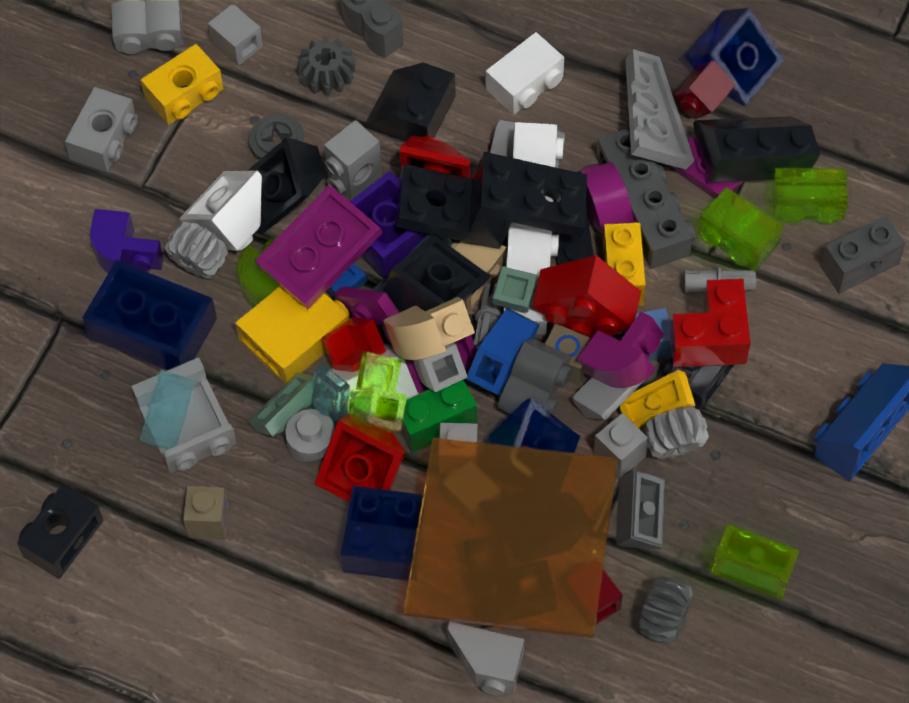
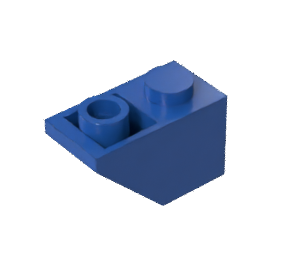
(500, 349)

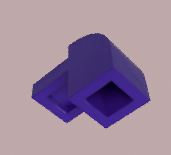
(113, 240)

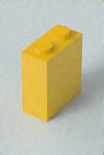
(287, 334)

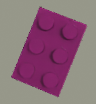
(318, 247)

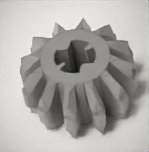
(196, 249)
(676, 432)

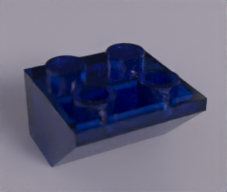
(380, 533)

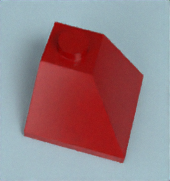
(434, 155)
(359, 458)

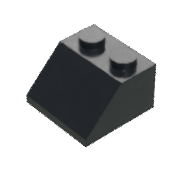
(413, 102)

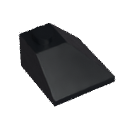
(288, 178)
(433, 276)

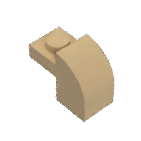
(424, 334)

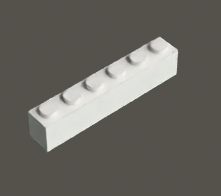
(529, 246)

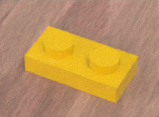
(657, 398)

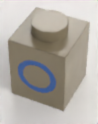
(572, 344)
(206, 512)

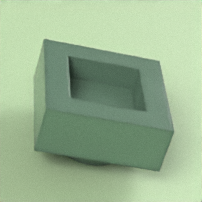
(514, 289)

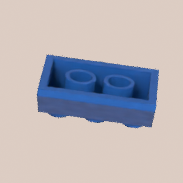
(864, 420)

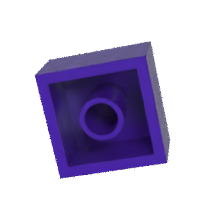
(380, 205)

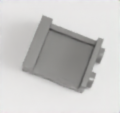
(204, 427)

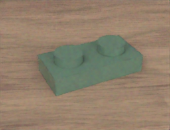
(283, 405)

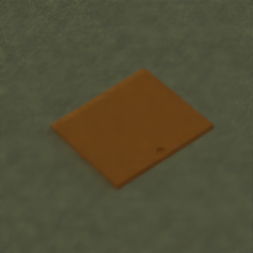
(512, 537)

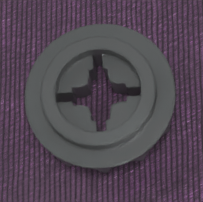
(263, 132)

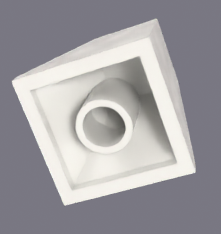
(229, 208)

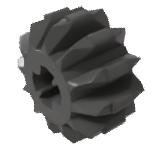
(326, 66)
(666, 610)

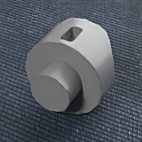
(309, 435)

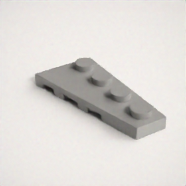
(653, 115)

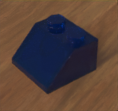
(740, 49)

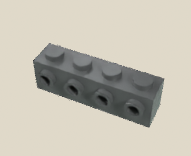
(657, 210)

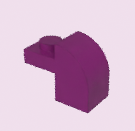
(606, 196)
(623, 361)

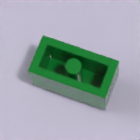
(429, 409)

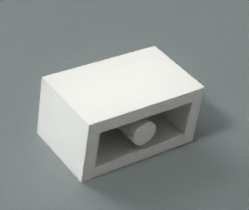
(525, 73)

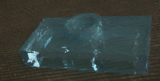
(330, 394)
(167, 410)

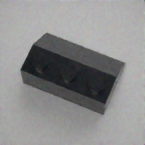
(754, 147)

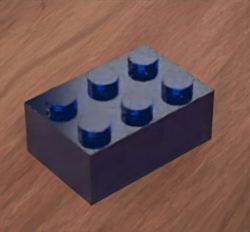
(149, 317)

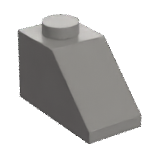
(488, 657)

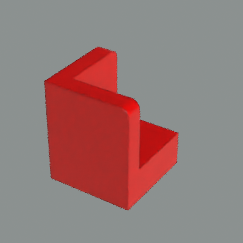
(350, 340)

